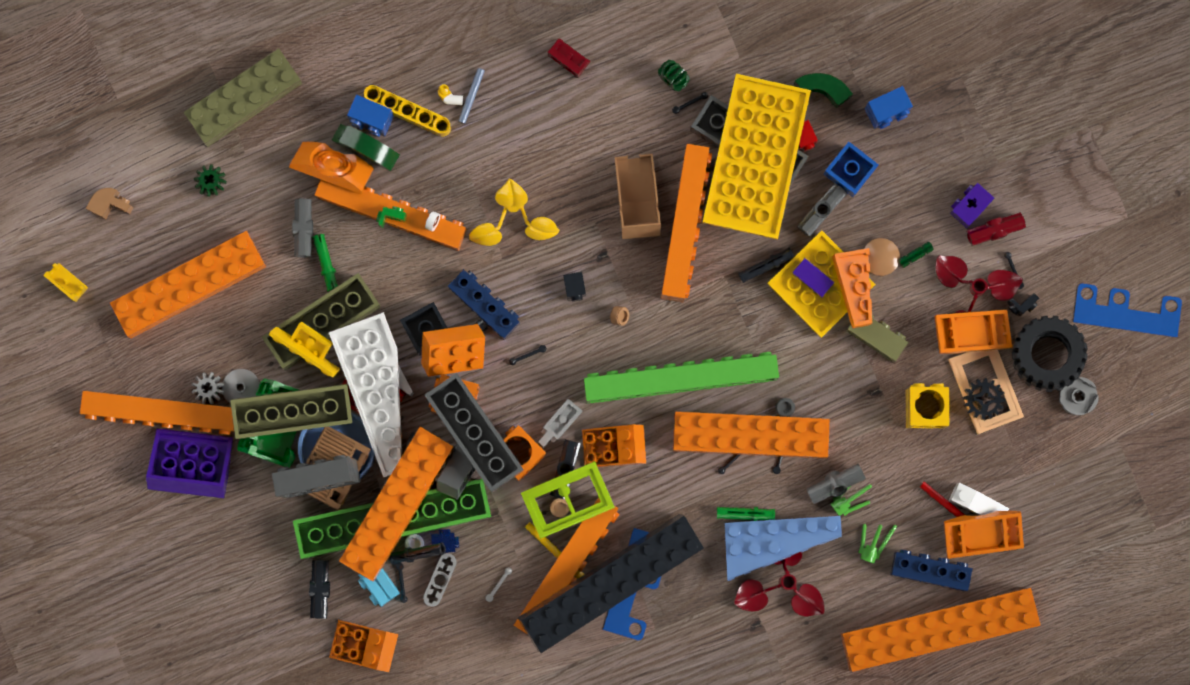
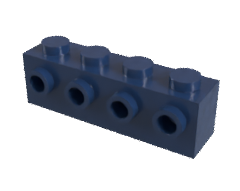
(481, 302)
(930, 571)

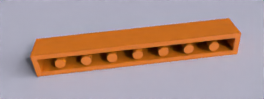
(369, 204)
(157, 411)
(572, 557)

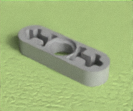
(439, 595)

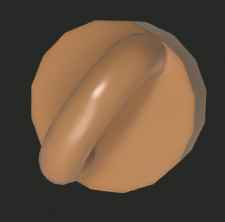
(619, 315)

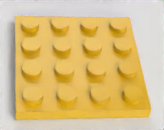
(815, 311)

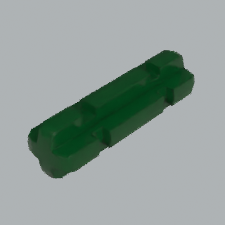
(915, 254)

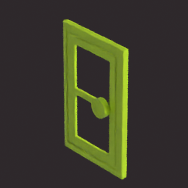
(564, 490)

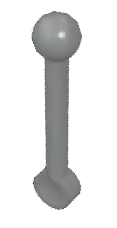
(489, 597)

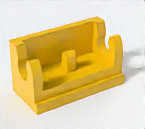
(66, 282)

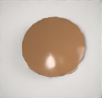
(883, 256)

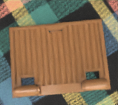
(332, 444)

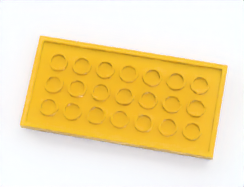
(756, 156)

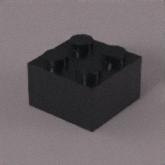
(422, 321)

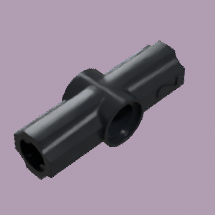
(568, 456)
(319, 589)

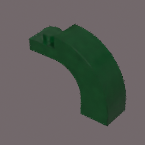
(827, 85)
(366, 146)

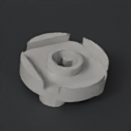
(1079, 407)

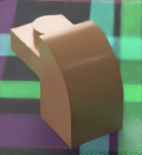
(105, 199)

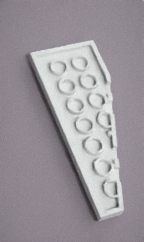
(371, 369)

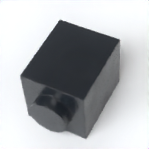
(574, 286)

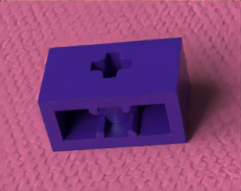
(981, 200)

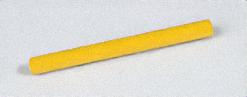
(549, 545)

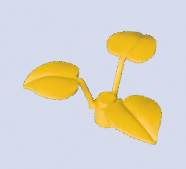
(513, 199)

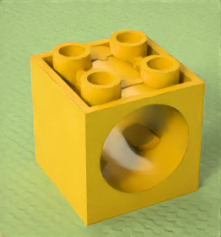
(915, 419)

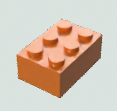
(453, 350)

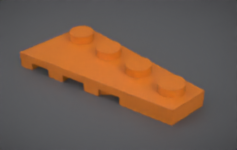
(853, 277)

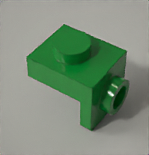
(395, 213)

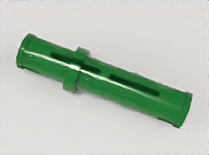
(325, 262)
(745, 513)

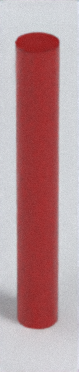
(941, 500)

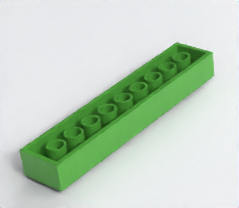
(681, 378)
(335, 530)

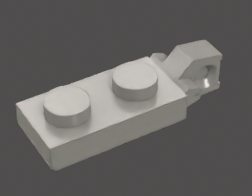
(559, 422)

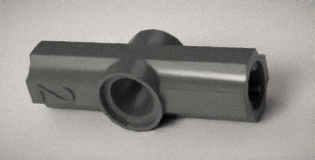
(829, 201)
(302, 228)
(836, 483)

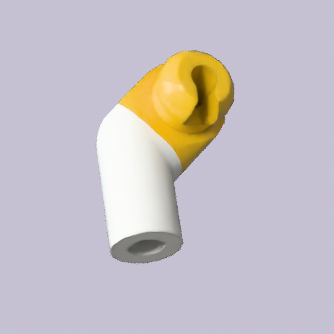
(447, 97)

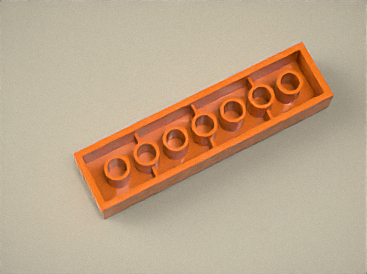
(685, 222)
(188, 284)
(751, 435)
(396, 504)

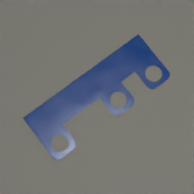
(1121, 317)
(618, 616)

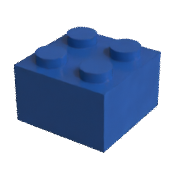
(888, 108)
(370, 116)
(850, 169)

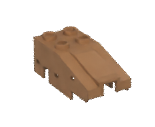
(637, 197)

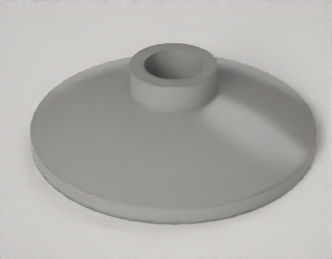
(237, 377)

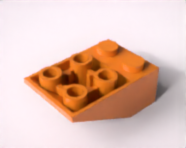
(614, 445)
(363, 646)

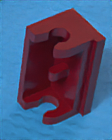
(568, 58)

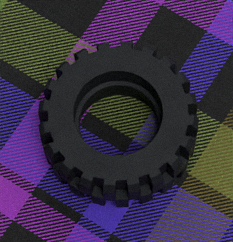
(1055, 329)

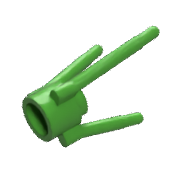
(842, 505)
(871, 553)

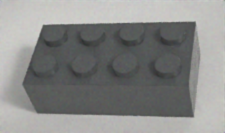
(314, 478)

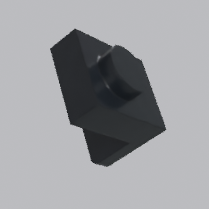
(1029, 304)

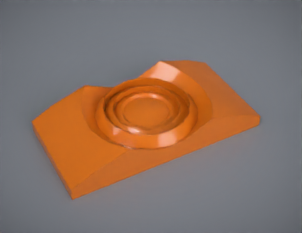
(332, 166)
(973, 331)
(983, 534)

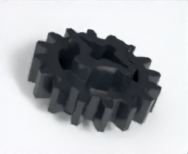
(983, 391)

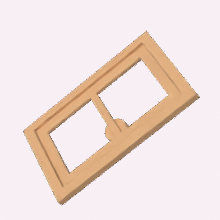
(1002, 380)

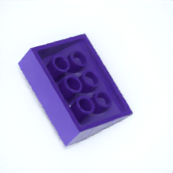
(189, 463)

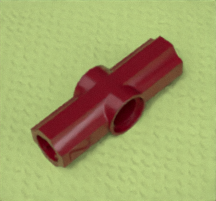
(996, 229)

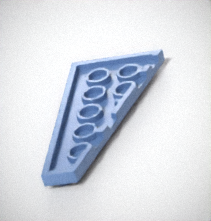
(769, 541)

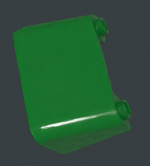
(271, 447)

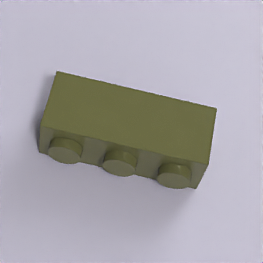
(880, 339)

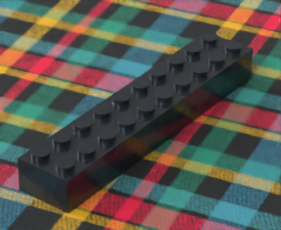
(610, 583)

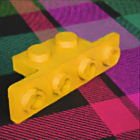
(308, 345)

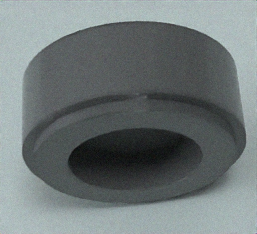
(785, 407)

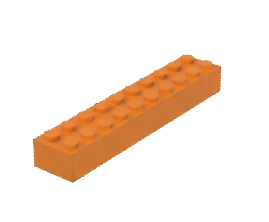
(940, 629)

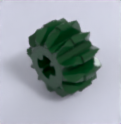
(673, 75)
(209, 187)

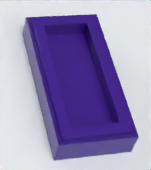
(813, 277)

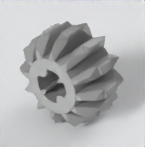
(205, 382)

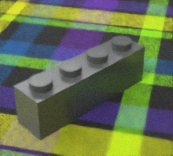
(455, 474)

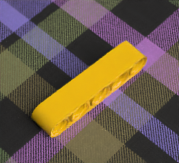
(414, 117)

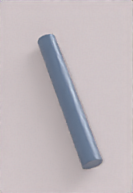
(471, 95)

